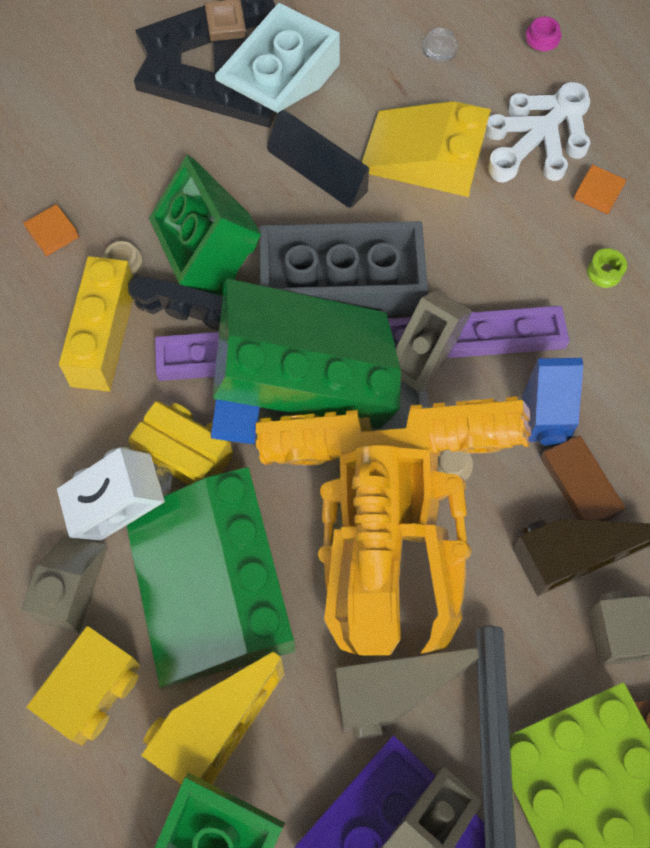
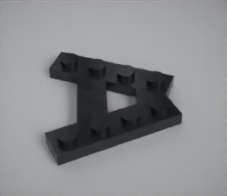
(168, 78)

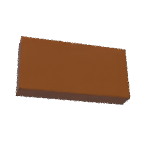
(582, 481)

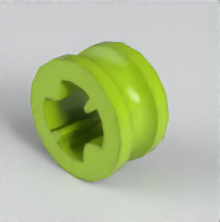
(601, 277)

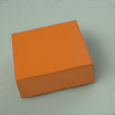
(600, 189)
(51, 230)

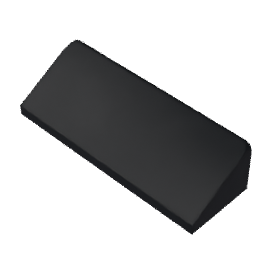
(318, 159)

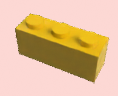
(97, 325)

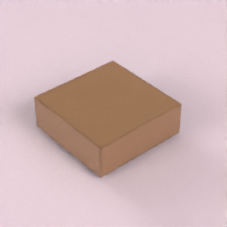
(225, 20)

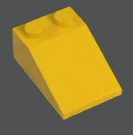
(428, 145)
(210, 726)

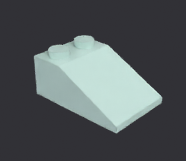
(283, 59)

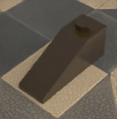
(575, 548)

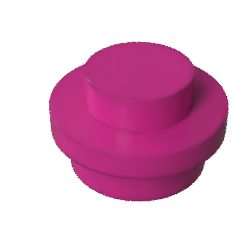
(543, 34)

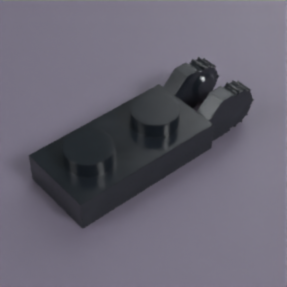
(176, 300)

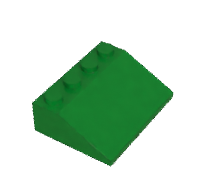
(305, 354)
(208, 580)

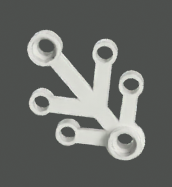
(569, 102)

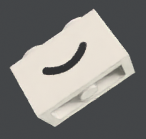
(110, 494)

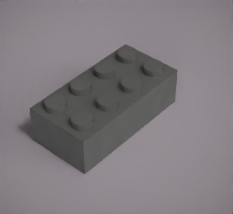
(348, 263)

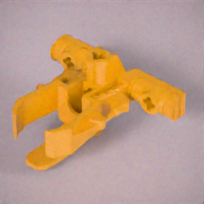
(387, 496)

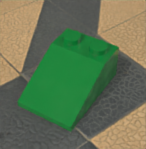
(202, 229)
(215, 819)

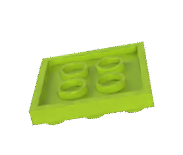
(586, 774)

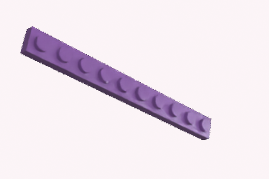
(483, 334)

